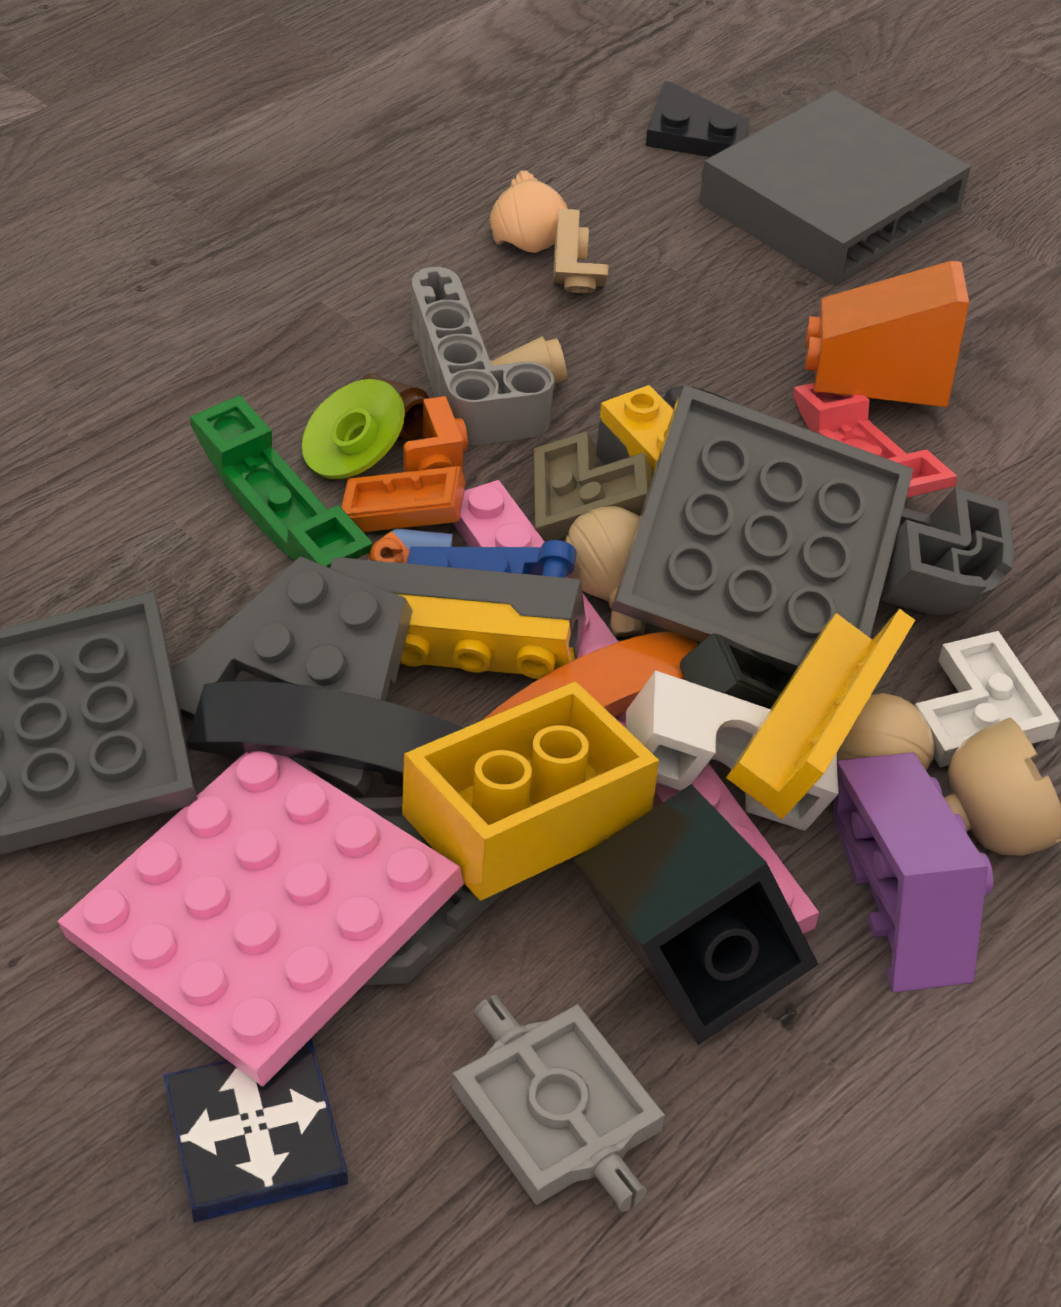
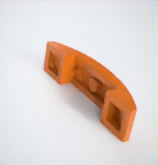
(613, 672)

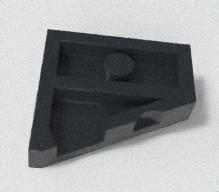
(693, 124)

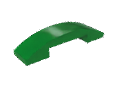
(270, 490)

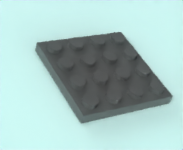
(760, 531)
(88, 724)

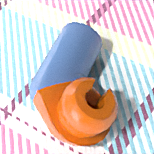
(397, 544)

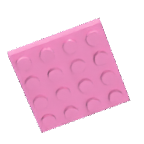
(261, 909)

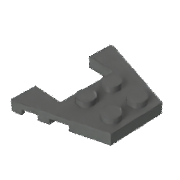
(312, 632)

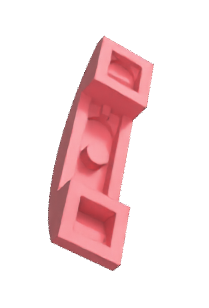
(847, 421)

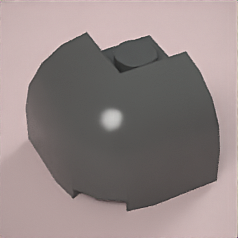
(951, 556)

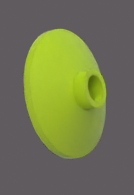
(353, 429)

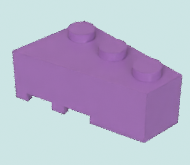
(918, 868)

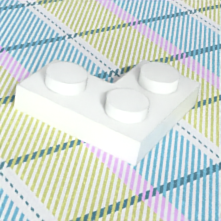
(990, 689)

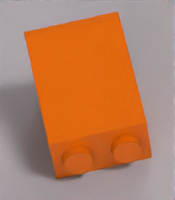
(891, 337)

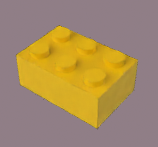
(528, 788)

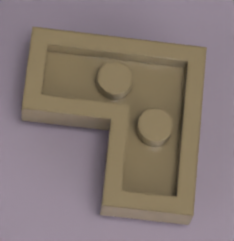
(572, 484)

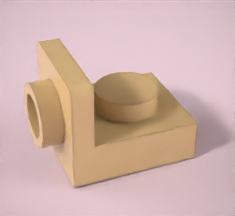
(570, 245)

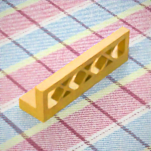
(815, 712)

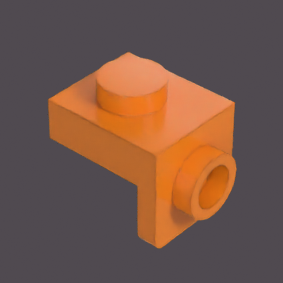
(442, 440)

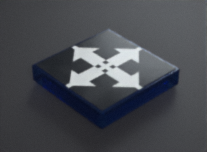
(252, 1141)

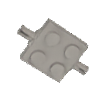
(558, 1103)

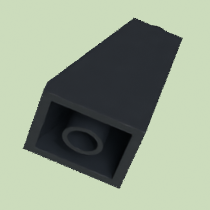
(698, 912)

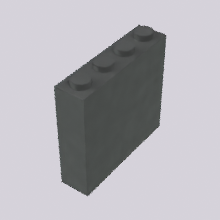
(833, 186)

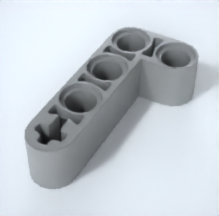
(493, 401)

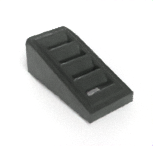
(734, 671)

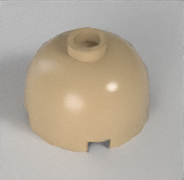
(1003, 792)

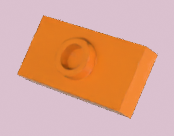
(405, 499)

